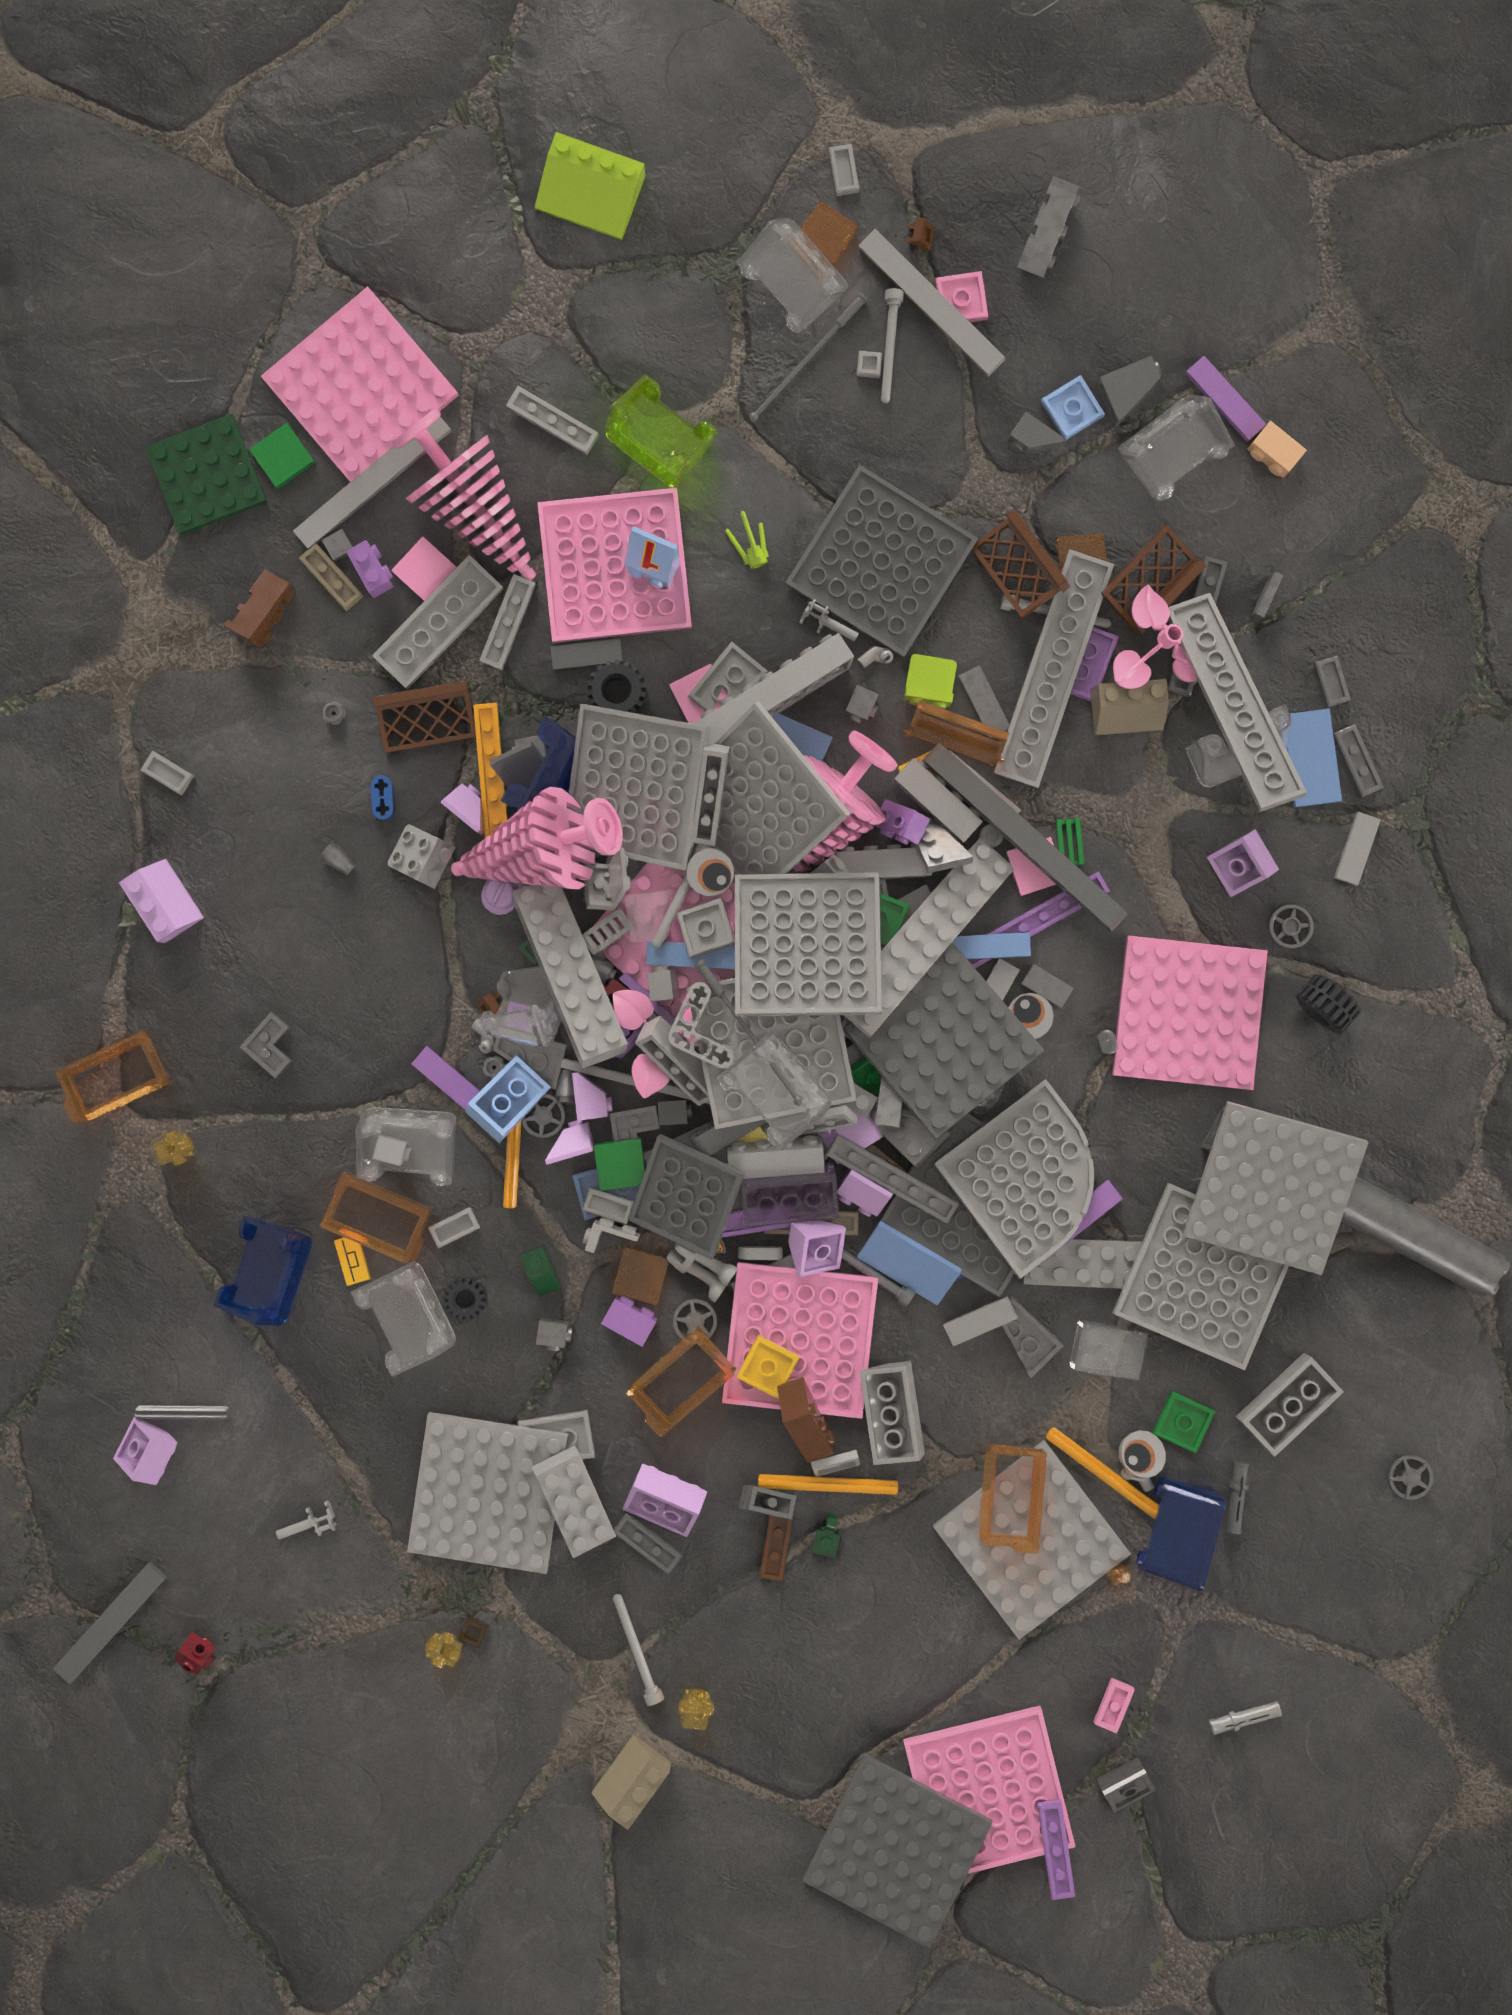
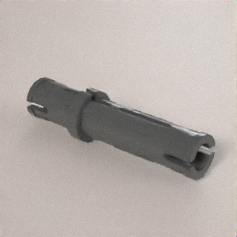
(1238, 1488)

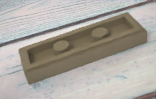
(331, 577)

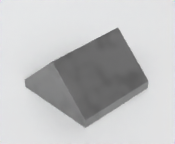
(1125, 1784)

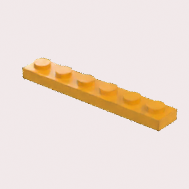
(489, 747)

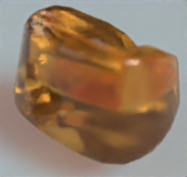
(1119, 1574)

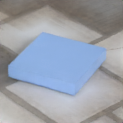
(1072, 407)

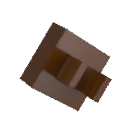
(922, 234)
(489, 1003)

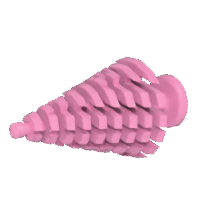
(466, 493)
(862, 808)
(546, 843)

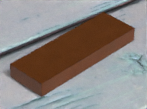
(775, 1548)

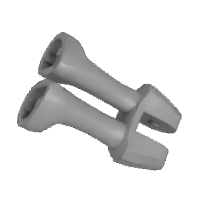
(684, 1261)

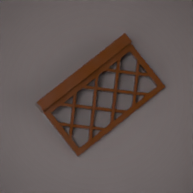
(1038, 555)
(1169, 590)
(419, 696)

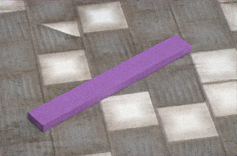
(1043, 915)

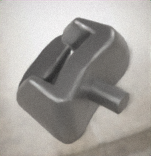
(1107, 1042)

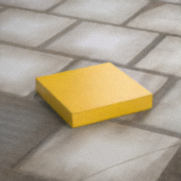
(767, 1366)

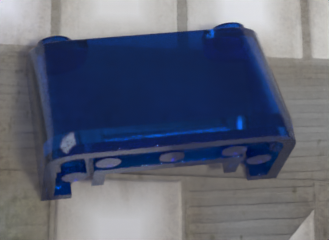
(554, 769)
(266, 1274)
(1183, 1533)

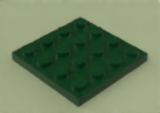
(206, 474)

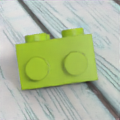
(930, 681)

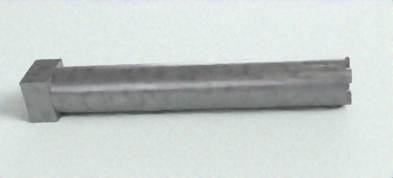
(1416, 1235)

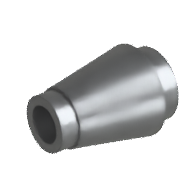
(337, 858)
(565, 1088)

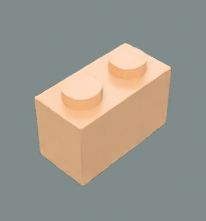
(1276, 450)

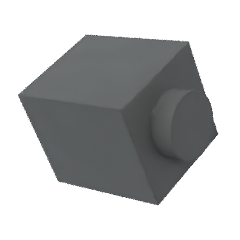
(674, 1112)

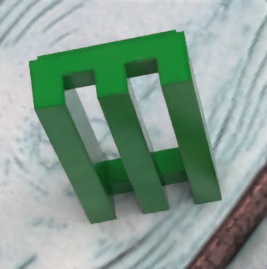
(1080, 860)

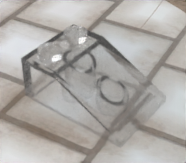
(1108, 1350)

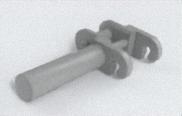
(824, 620)
(311, 1521)

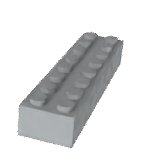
(783, 687)
(570, 973)

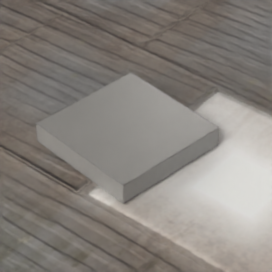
(706, 928)

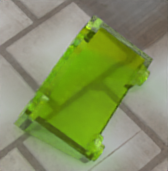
(656, 433)

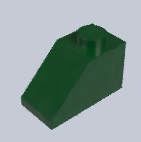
(540, 1270)

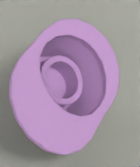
(498, 896)

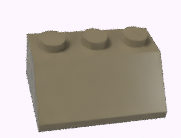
(1129, 710)
(631, 1781)

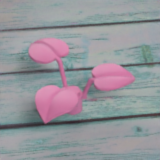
(1149, 611)
(631, 1010)

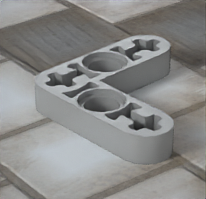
(689, 1027)

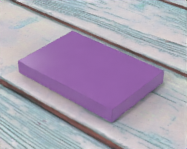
(1094, 662)

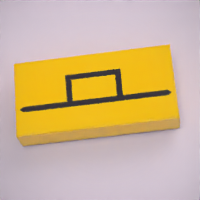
(352, 1261)

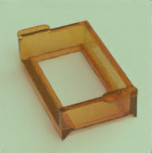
(956, 738)
(74, 1104)
(416, 1241)
(655, 1417)
(1020, 1544)

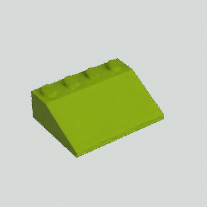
(589, 186)

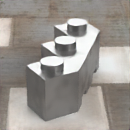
(1049, 227)

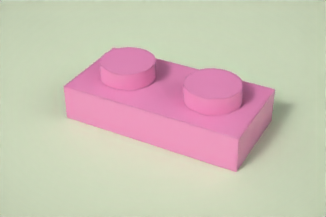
(1114, 1705)

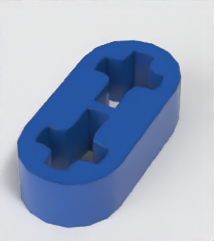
(388, 797)

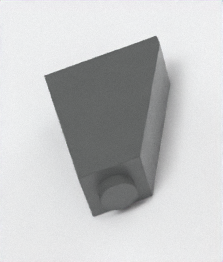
(1127, 387)

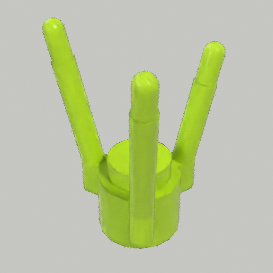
(756, 556)

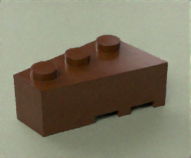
(262, 609)
(805, 1421)

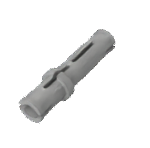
(1234, 1721)

